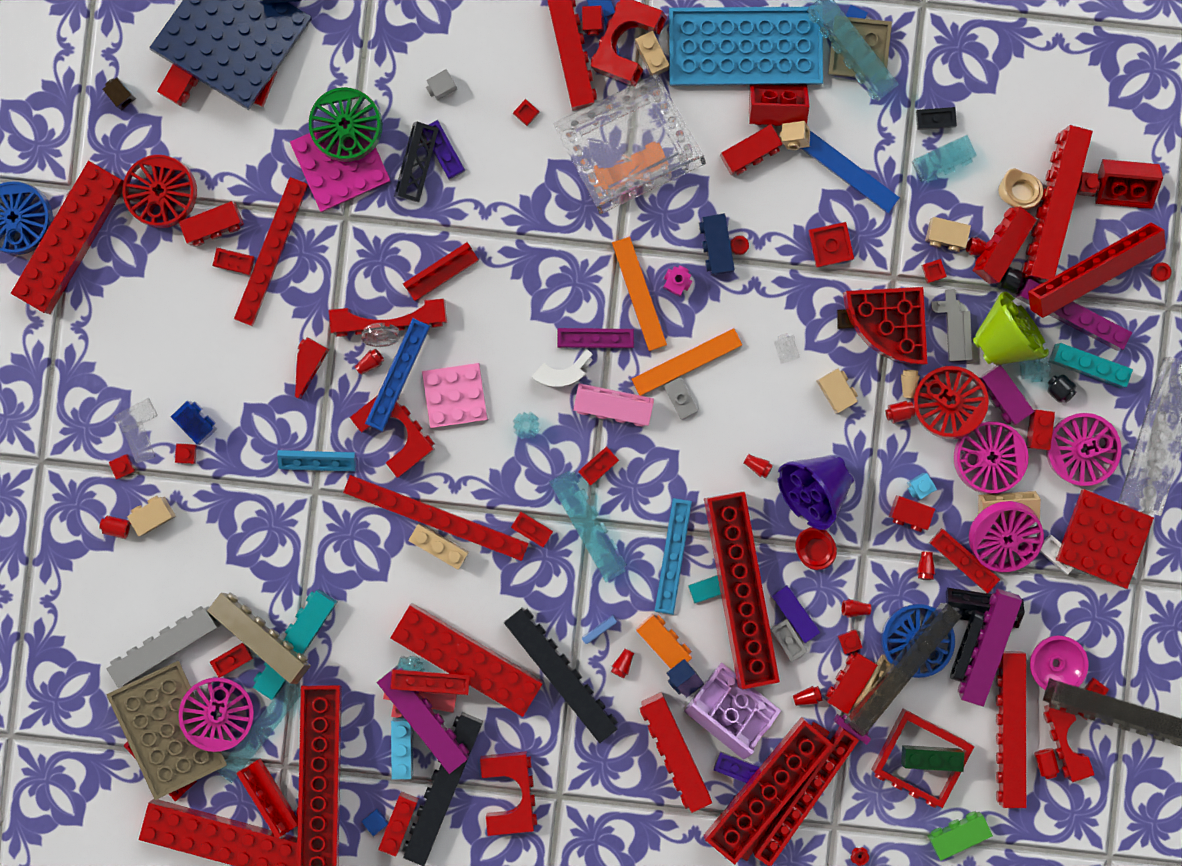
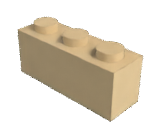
(1028, 498)
(438, 546)

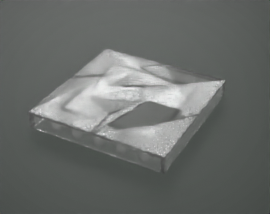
(629, 144)

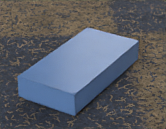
(598, 630)

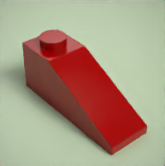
(308, 362)

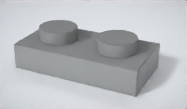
(788, 640)

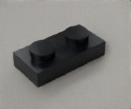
(936, 118)

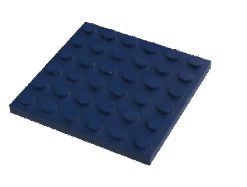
(231, 43)

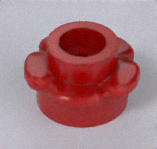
(860, 861)

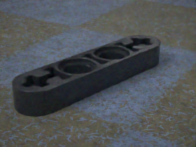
(967, 645)

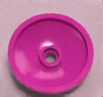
(1071, 658)

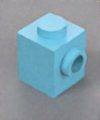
(921, 486)

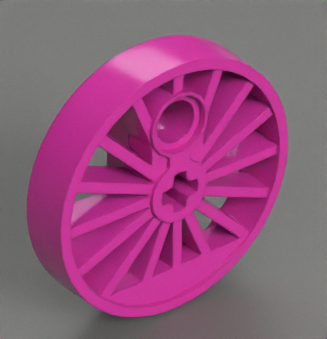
(1019, 453)
(1083, 458)
(998, 540)
(212, 744)

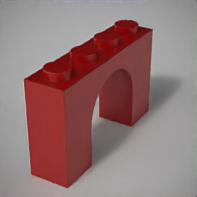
(627, 15)
(417, 444)
(516, 767)

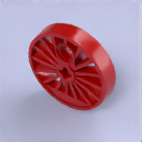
(160, 182)
(947, 394)

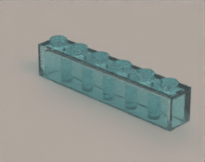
(852, 47)
(589, 529)

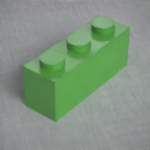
(959, 835)

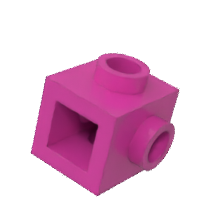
(677, 287)

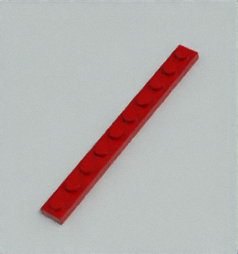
(436, 517)

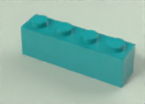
(1090, 365)

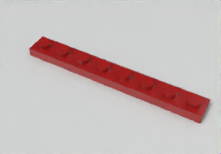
(271, 251)

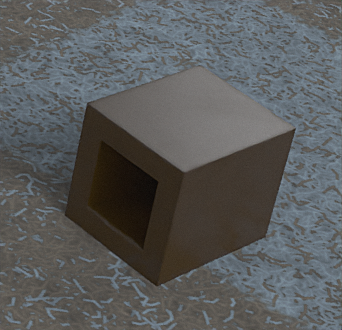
(118, 93)

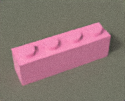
(613, 405)

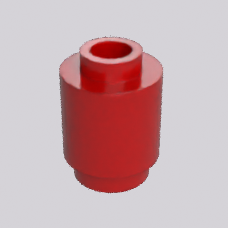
(900, 412)

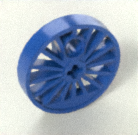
(20, 224)
(897, 619)

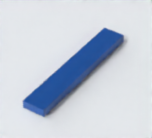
(851, 173)
(397, 374)

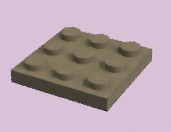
(875, 33)

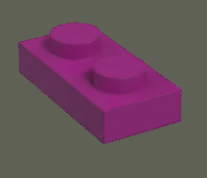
(840, 721)

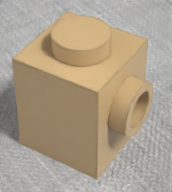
(795, 135)

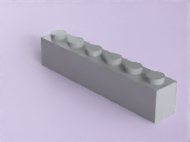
(162, 647)

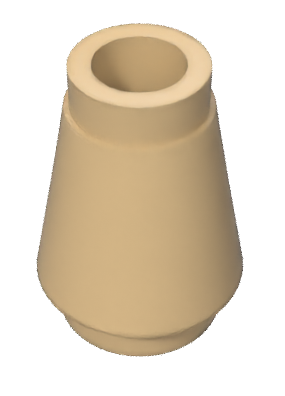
(909, 382)

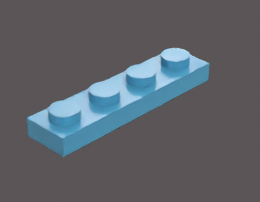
(316, 460)

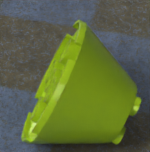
(1009, 334)

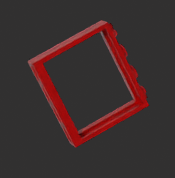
(898, 783)

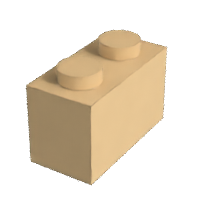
(651, 54)
(948, 234)
(837, 390)
(151, 516)

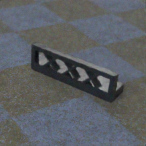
(409, 158)
(971, 600)

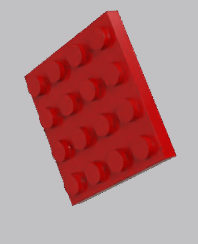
(1104, 539)

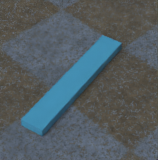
(673, 556)

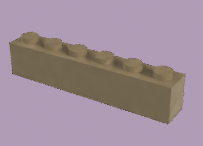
(259, 638)

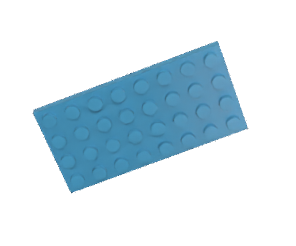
(744, 46)

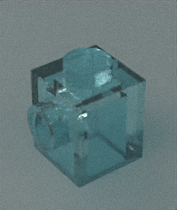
(411, 664)

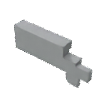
(958, 327)

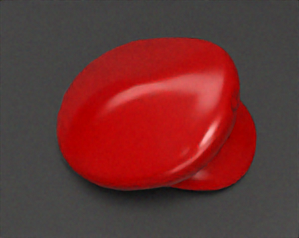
(816, 548)

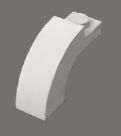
(566, 377)

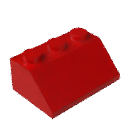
(778, 104)
(1128, 183)

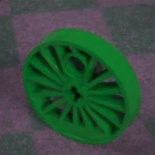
(340, 95)

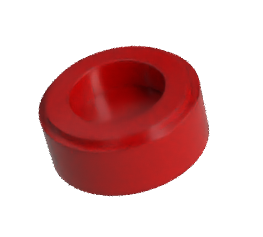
(739, 245)
(1160, 272)

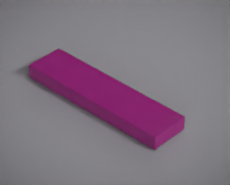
(595, 338)

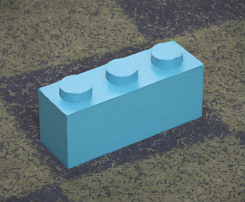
(401, 749)

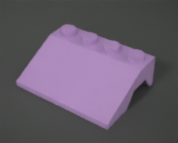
(731, 713)

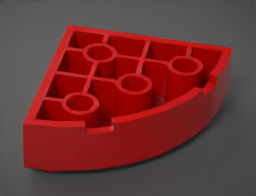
(890, 322)

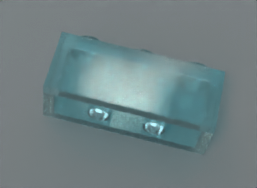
(944, 159)

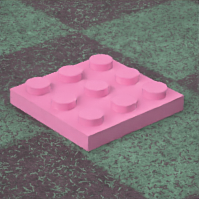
(454, 395)

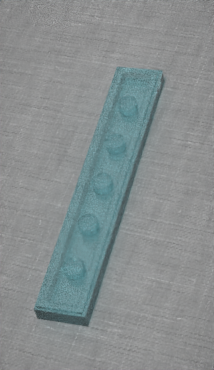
(260, 731)

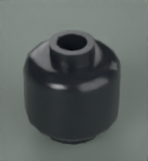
(1011, 281)
(1061, 388)

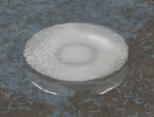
(380, 335)

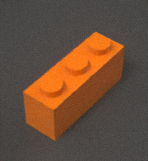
(663, 641)

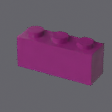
(1006, 395)

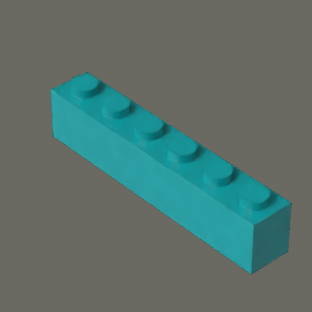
(300, 636)

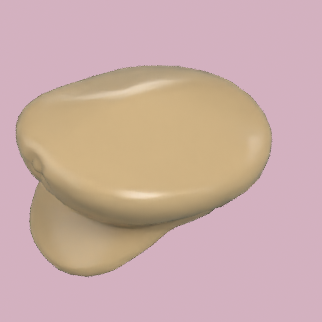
(1020, 189)

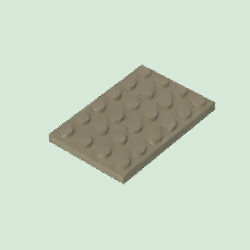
(151, 725)

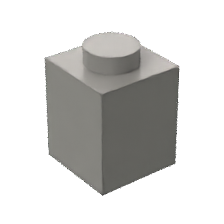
(440, 85)

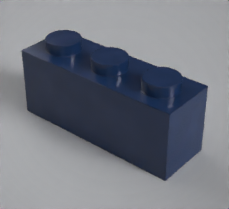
(716, 244)

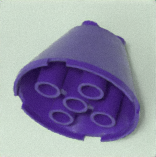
(815, 488)

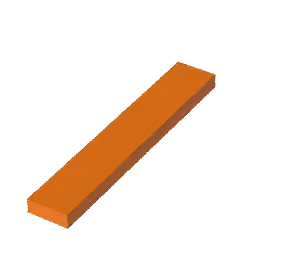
(639, 293)
(686, 362)

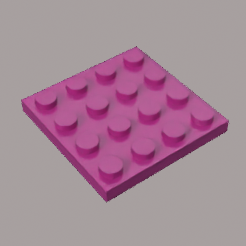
(338, 181)

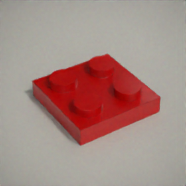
(831, 244)

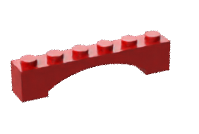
(343, 321)

